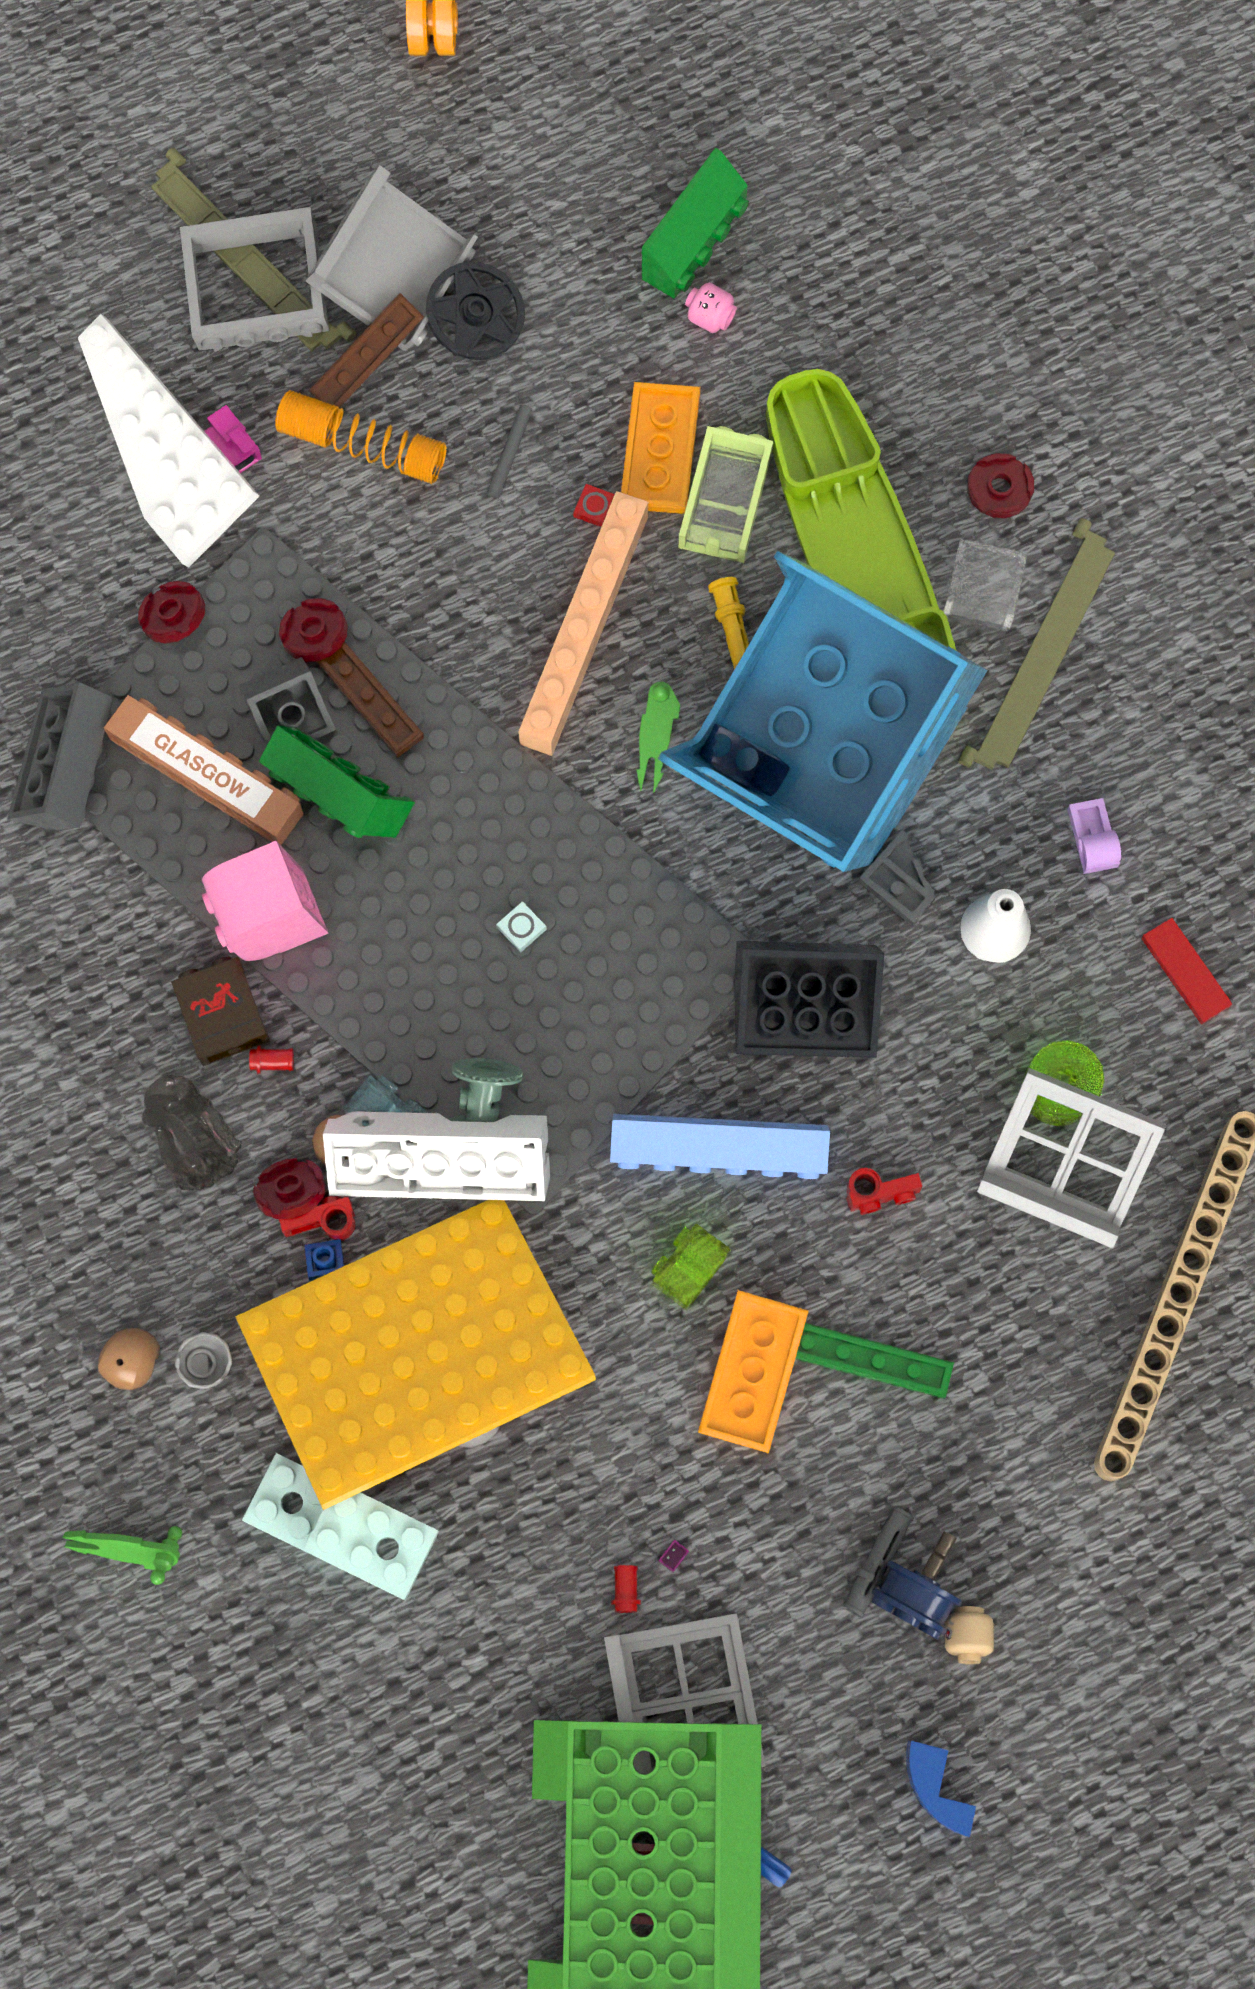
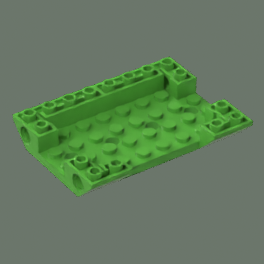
(694, 1884)

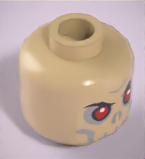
(969, 1634)

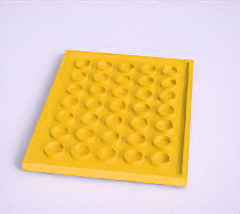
(413, 1350)

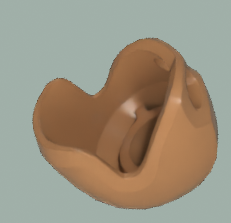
(138, 1352)

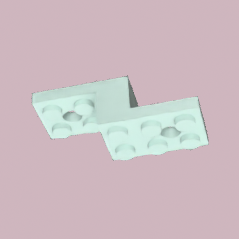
(344, 1533)

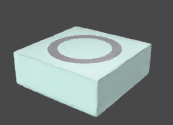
(521, 926)

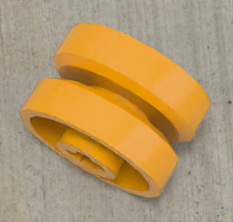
(435, 19)

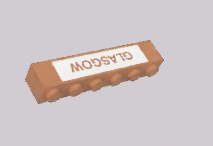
(204, 770)

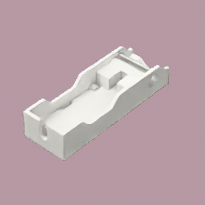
(443, 1160)

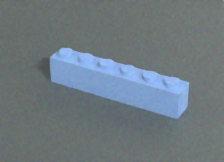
(720, 1144)

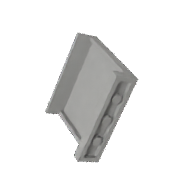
(385, 250)

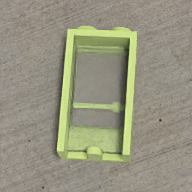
(725, 493)

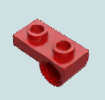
(900, 1190)
(320, 1217)

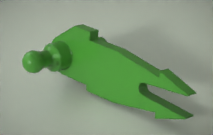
(656, 728)
(130, 1549)

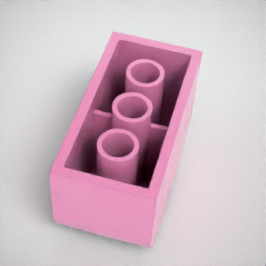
(262, 903)

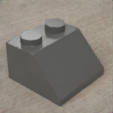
(287, 699)

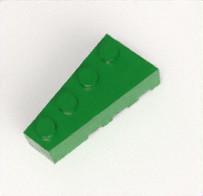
(334, 784)

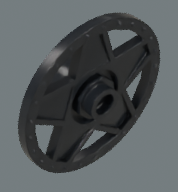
(475, 310)

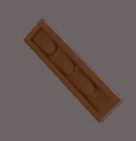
(367, 352)
(371, 700)

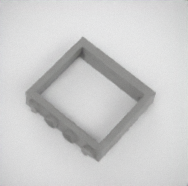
(245, 232)

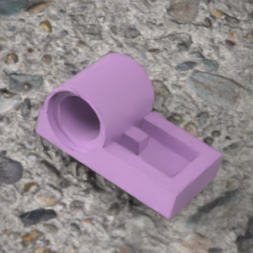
(1095, 840)

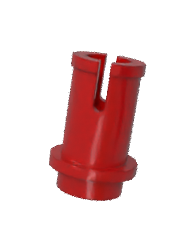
(271, 1059)
(626, 1589)

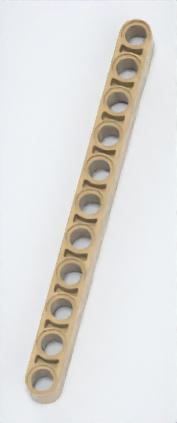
(1166, 1308)

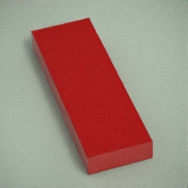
(1186, 971)

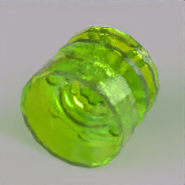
(1083, 1072)

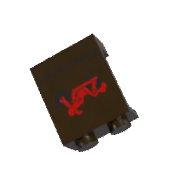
(219, 1010)

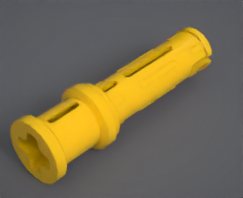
(730, 614)

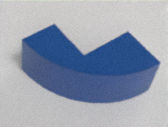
(925, 1774)

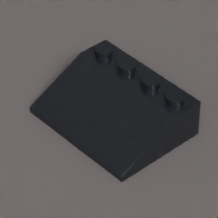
(807, 999)

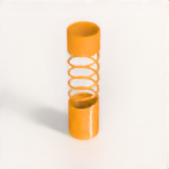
(309, 419)

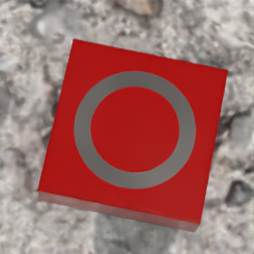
(593, 505)

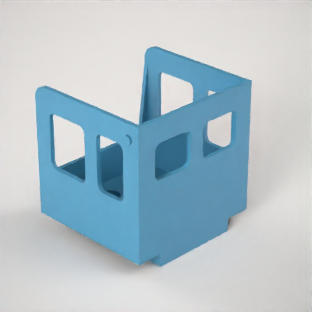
(843, 701)

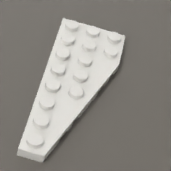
(174, 467)

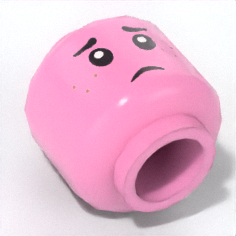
(710, 307)

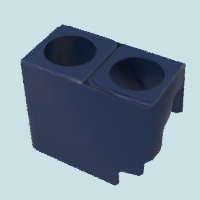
(764, 777)

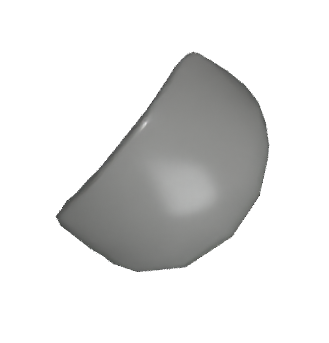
(192, 1360)

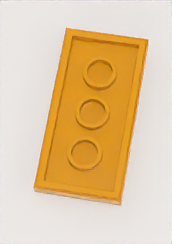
(661, 445)
(753, 1371)

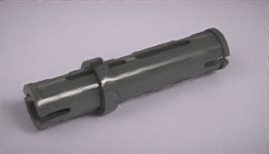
(876, 1562)

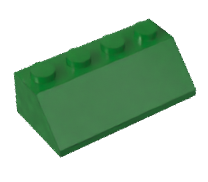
(694, 226)

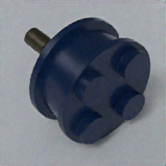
(918, 1594)

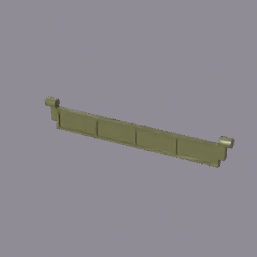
(244, 261)
(1045, 652)

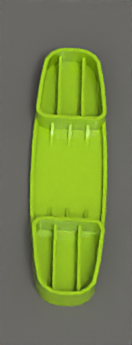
(844, 499)

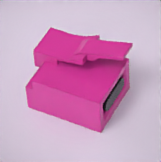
(232, 439)

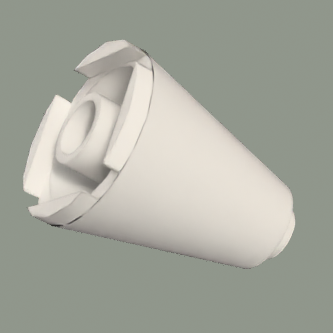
(996, 926)

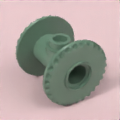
(484, 1087)

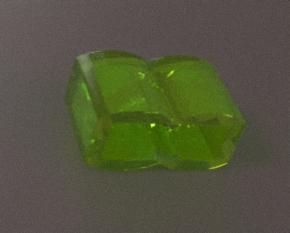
(690, 1265)

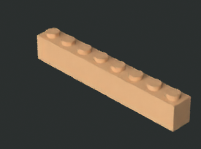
(583, 623)

